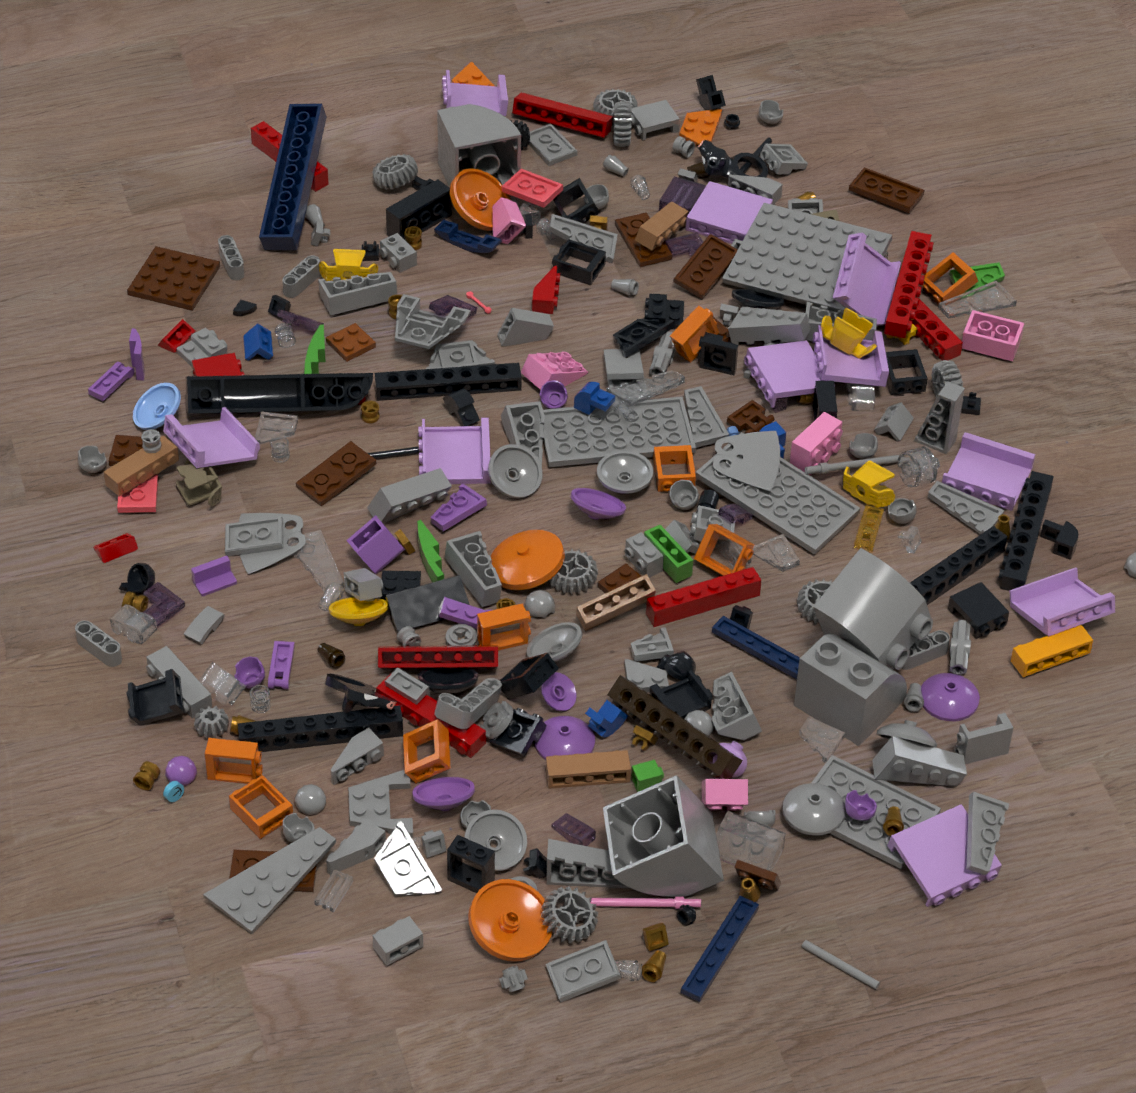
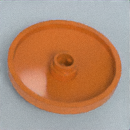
(473, 196)
(528, 559)
(509, 920)

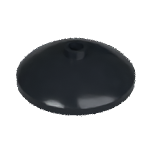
(755, 299)
(448, 679)

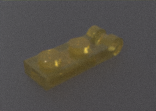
(869, 528)

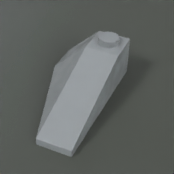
(525, 426)
(731, 710)

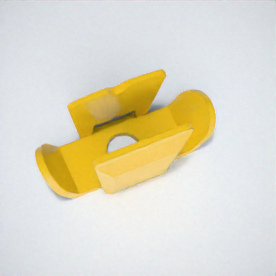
(347, 264)
(848, 333)
(868, 479)

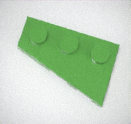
(985, 274)

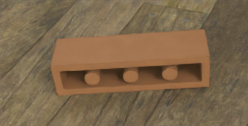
(662, 226)
(140, 467)
(615, 602)
(588, 769)

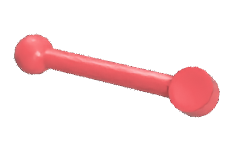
(470, 295)

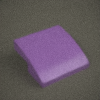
(136, 354)

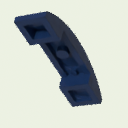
(450, 232)

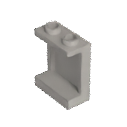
(654, 117)
(985, 742)

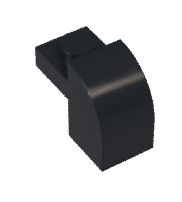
(709, 96)
(462, 404)
(1064, 536)

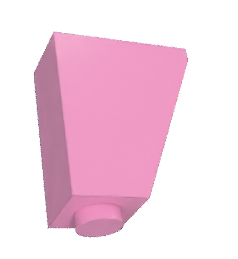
(507, 220)

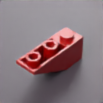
(545, 291)

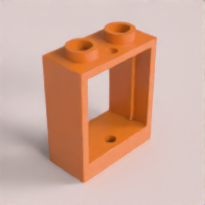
(961, 286)
(688, 333)
(672, 455)
(708, 543)
(501, 618)
(431, 765)
(229, 771)
(269, 821)

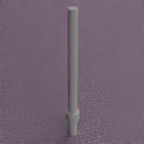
(824, 468)

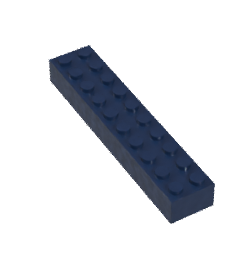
(293, 177)

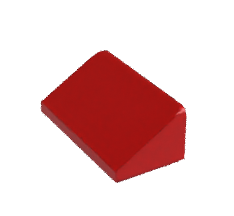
(177, 336)
(116, 547)

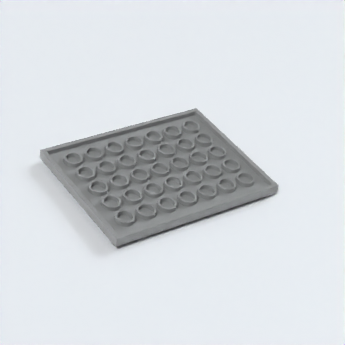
(796, 255)

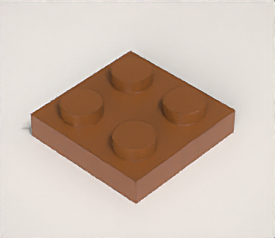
(350, 342)

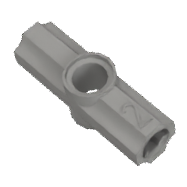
(662, 355)
(960, 647)

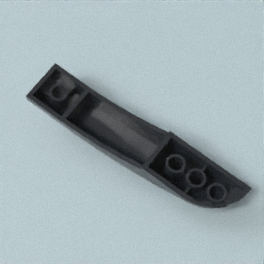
(276, 392)

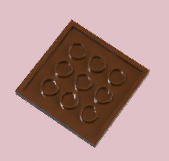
(173, 278)

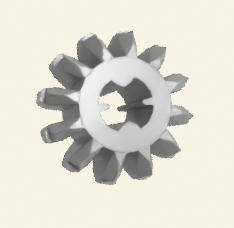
(211, 722)

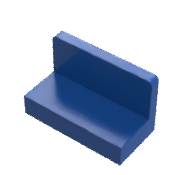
(258, 341)

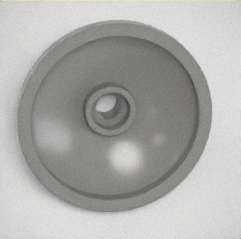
(521, 464)
(625, 472)
(556, 640)
(907, 731)
(813, 816)
(502, 830)

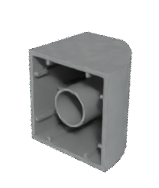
(477, 140)
(874, 610)
(847, 688)
(663, 841)

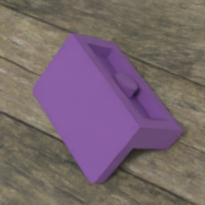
(213, 576)

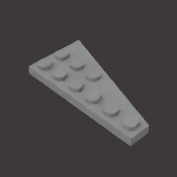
(262, 887)

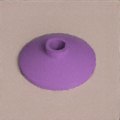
(564, 689)

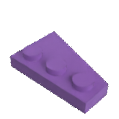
(458, 507)

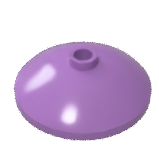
(597, 503)
(950, 697)
(565, 737)
(443, 792)

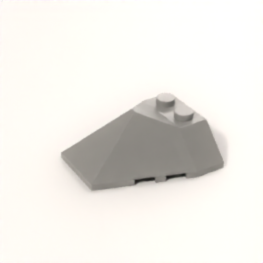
(424, 327)

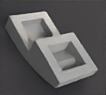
(202, 625)

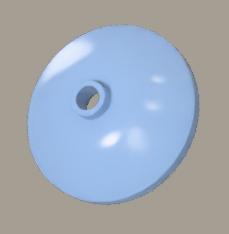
(155, 404)

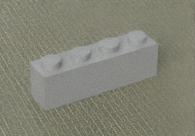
(193, 692)

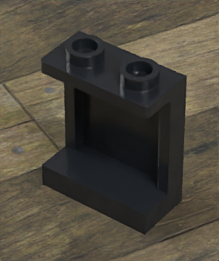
(979, 609)
(684, 695)
(155, 699)

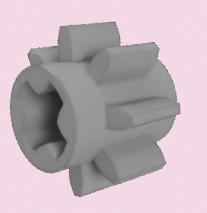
(513, 978)

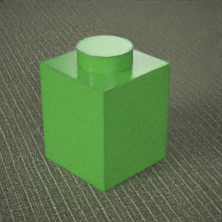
(646, 775)

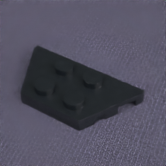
(639, 334)

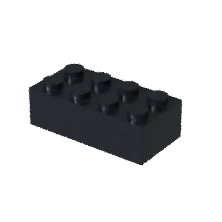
(420, 209)

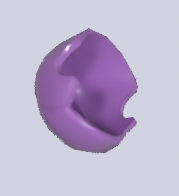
(553, 394)
(250, 671)
(181, 770)
(859, 806)

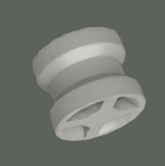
(151, 441)
(408, 637)

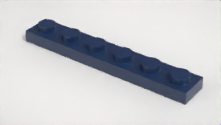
(757, 646)
(719, 948)

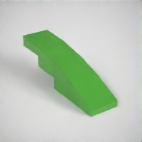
(315, 352)
(429, 553)

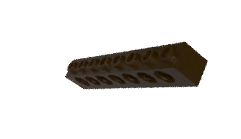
(726, 762)

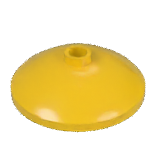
(358, 612)

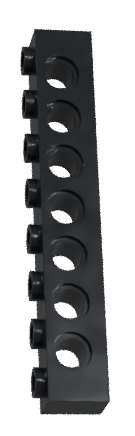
(445, 381)
(1027, 531)
(960, 564)
(321, 728)

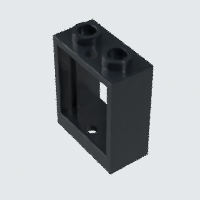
(571, 193)
(594, 256)
(901, 360)
(824, 399)
(528, 675)
(460, 872)

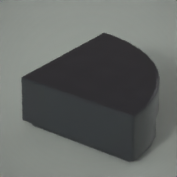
(244, 307)

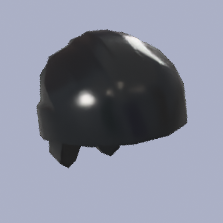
(139, 578)
(677, 664)

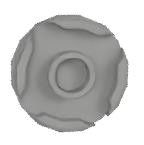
(497, 719)

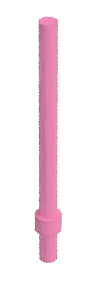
(645, 902)

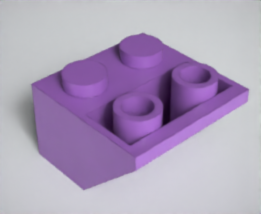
(375, 544)

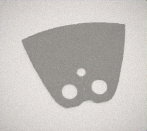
(759, 459)
(260, 560)

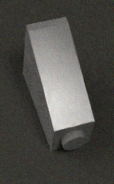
(524, 327)

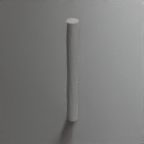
(840, 964)

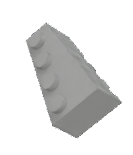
(356, 292)
(816, 315)
(768, 326)
(942, 421)
(409, 495)
(471, 561)
(918, 763)
(579, 866)

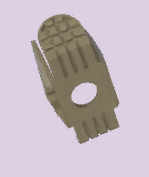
(198, 484)

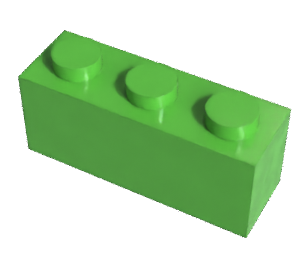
(676, 560)

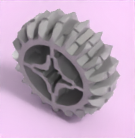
(606, 100)
(622, 124)
(395, 171)
(945, 372)
(576, 573)
(809, 596)
(563, 919)

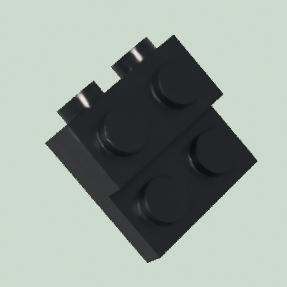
(664, 309)
(717, 354)
(399, 580)
(520, 732)

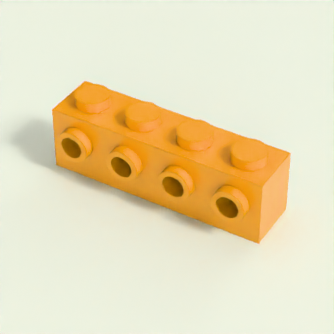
(1051, 650)

